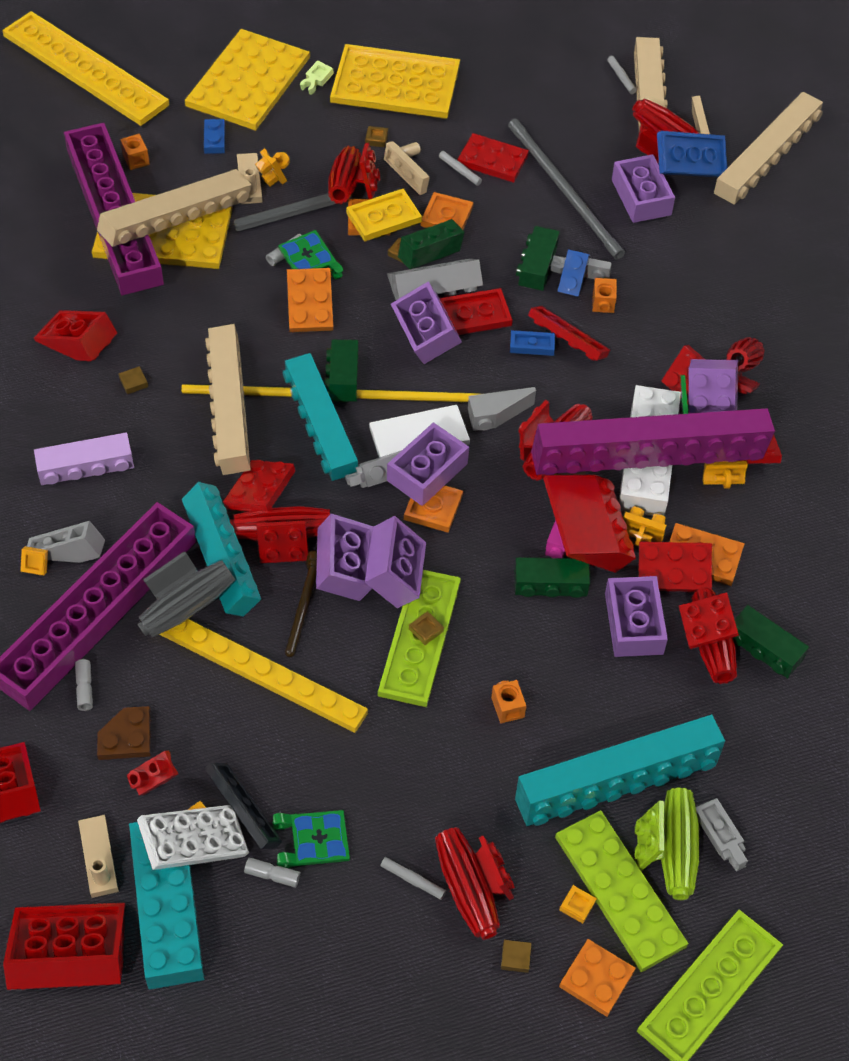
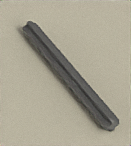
(283, 212)

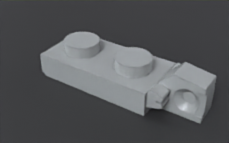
(594, 268)
(371, 472)
(722, 833)

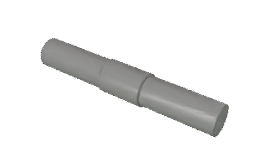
(622, 74)
(459, 167)
(413, 878)

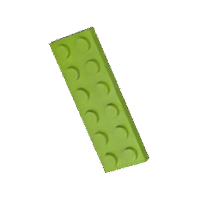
(410, 663)
(621, 891)
(709, 988)

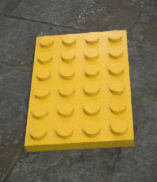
(247, 79)
(395, 81)
(188, 244)

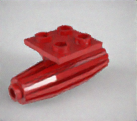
(655, 119)
(351, 169)
(749, 355)
(541, 415)
(280, 531)
(710, 627)
(474, 879)

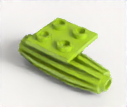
(671, 835)

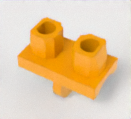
(271, 167)
(725, 473)
(644, 528)

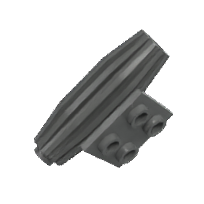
(181, 592)

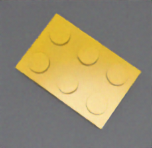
(383, 214)

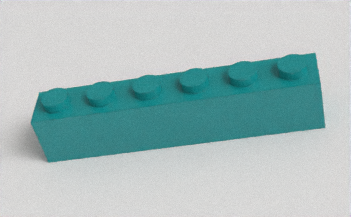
(320, 416)
(219, 543)

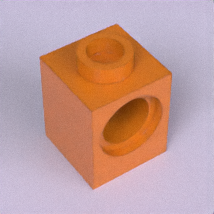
(134, 151)
(604, 295)
(508, 710)

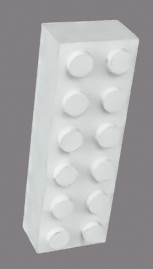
(649, 486)

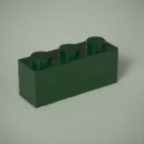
(430, 244)
(537, 258)
(342, 370)
(551, 577)
(769, 642)

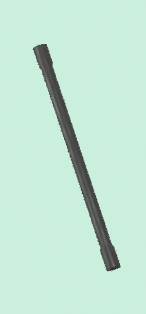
(609, 242)

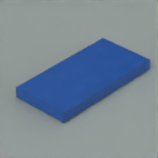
(691, 154)

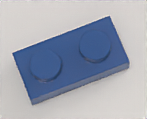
(214, 136)
(573, 273)
(532, 343)

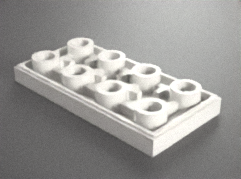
(397, 432)
(192, 836)

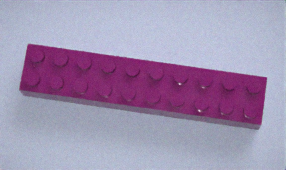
(106, 189)
(651, 441)
(92, 606)

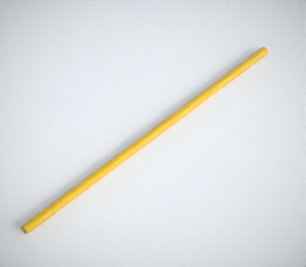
(361, 394)

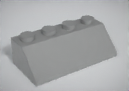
(443, 278)

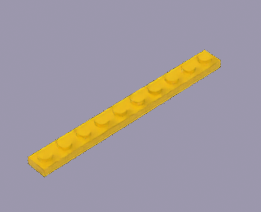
(268, 674)

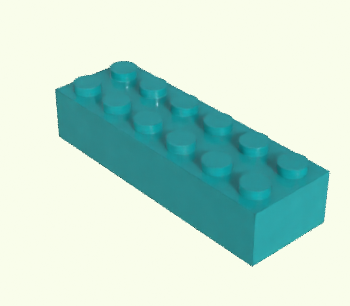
(166, 920)

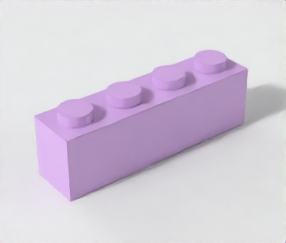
(83, 458)

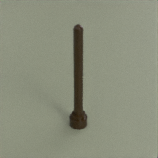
(311, 563)

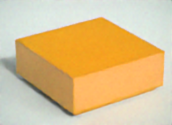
(34, 560)
(578, 904)

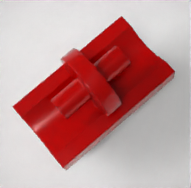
(152, 773)

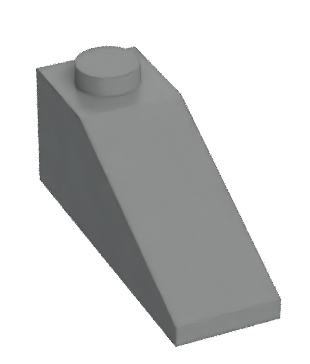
(495, 408)
(71, 544)

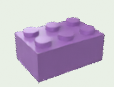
(643, 188)
(426, 322)
(713, 385)
(427, 463)
(343, 557)
(395, 562)
(635, 616)

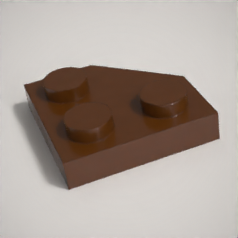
(125, 735)

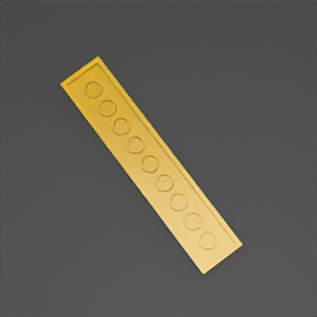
(86, 68)

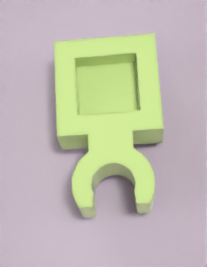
(316, 75)

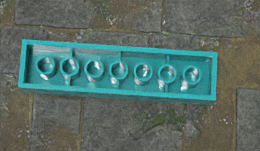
(619, 770)

